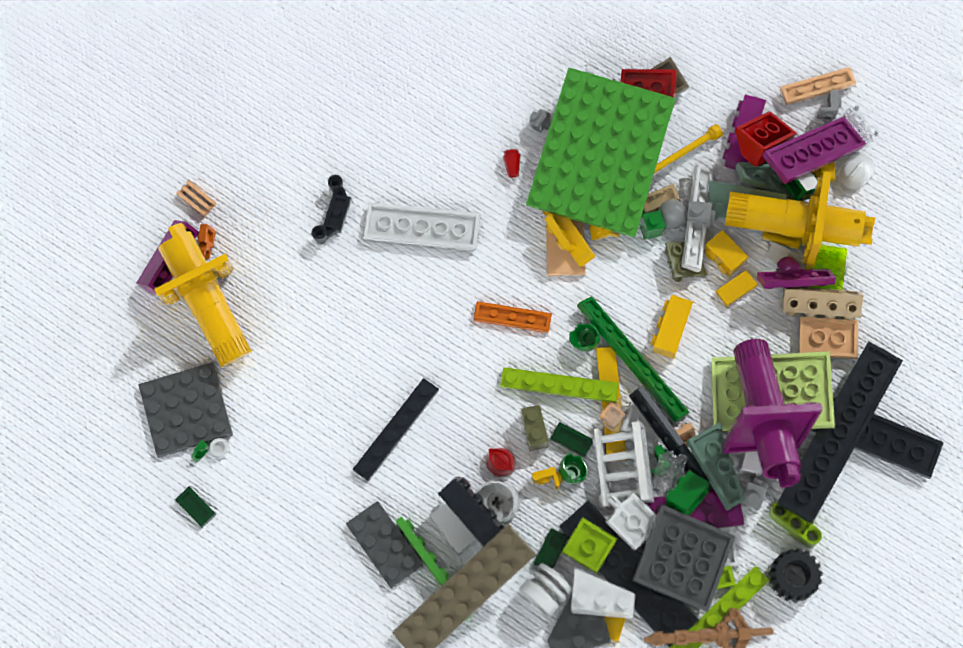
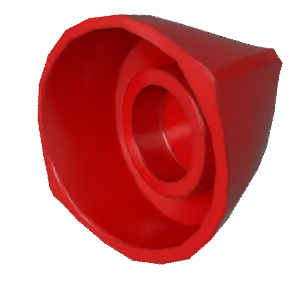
(500, 462)

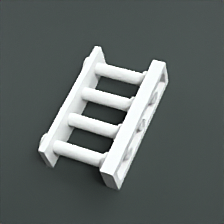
(639, 453)

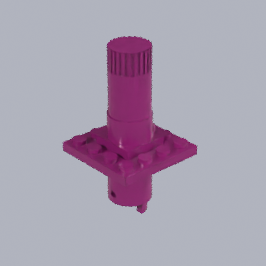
(766, 421)

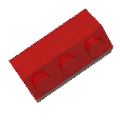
(761, 135)

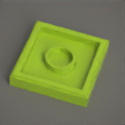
(589, 545)

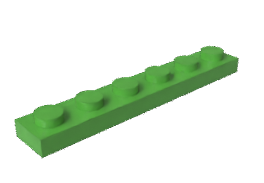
(427, 557)

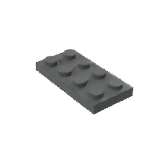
(384, 544)

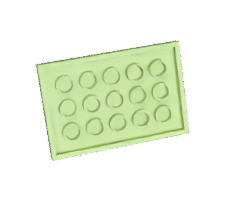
(800, 379)

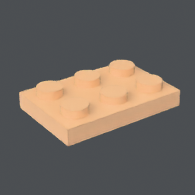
(828, 335)

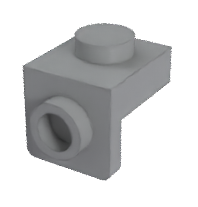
(832, 108)
(701, 212)
(755, 492)

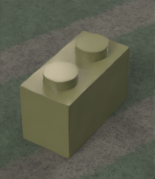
(534, 427)

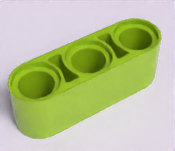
(798, 533)

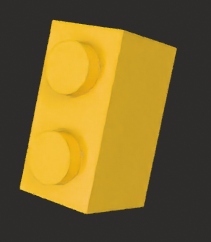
(725, 253)

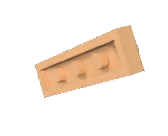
(817, 86)

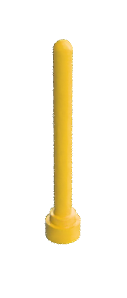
(713, 133)

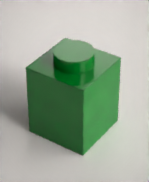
(652, 224)

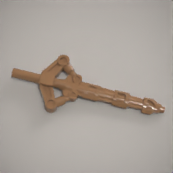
(720, 634)

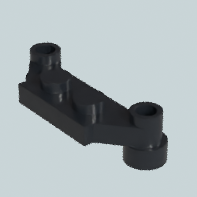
(336, 212)

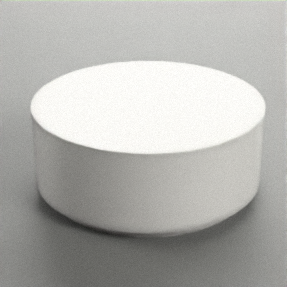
(219, 448)

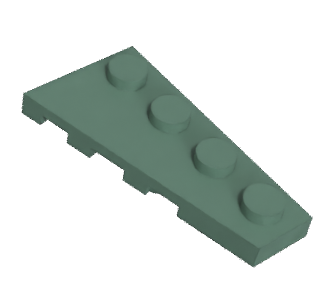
(717, 465)

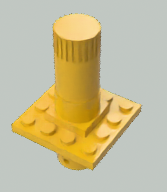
(809, 220)
(198, 286)

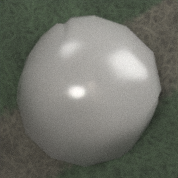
(673, 213)

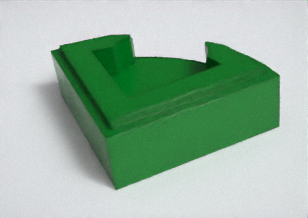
(200, 451)

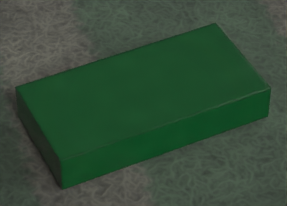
(571, 439)
(195, 507)
(551, 548)

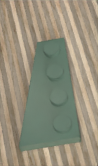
(720, 193)

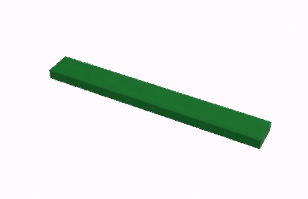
(633, 359)

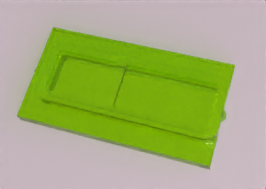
(835, 260)

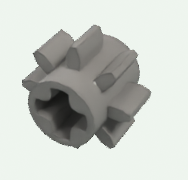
(540, 120)

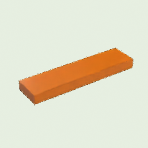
(512, 317)

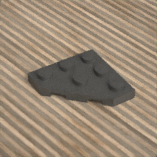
(578, 630)

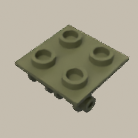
(674, 254)

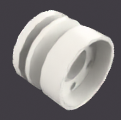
(511, 502)
(545, 590)

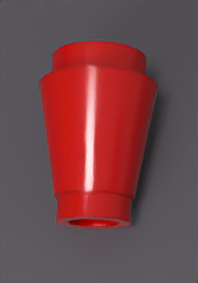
(512, 162)

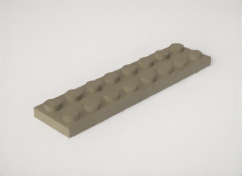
(465, 591)

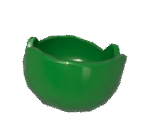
(585, 337)
(572, 469)

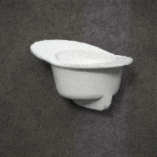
(855, 172)

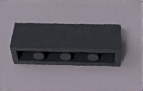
(471, 510)

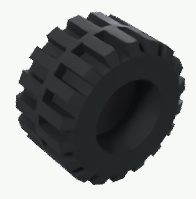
(804, 561)

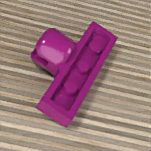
(792, 275)

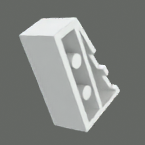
(600, 598)

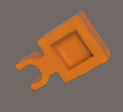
(206, 239)

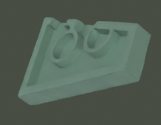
(761, 177)

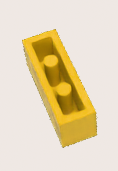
(671, 326)

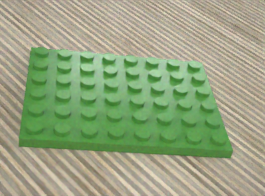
(601, 152)

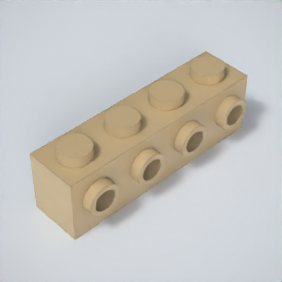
(822, 302)

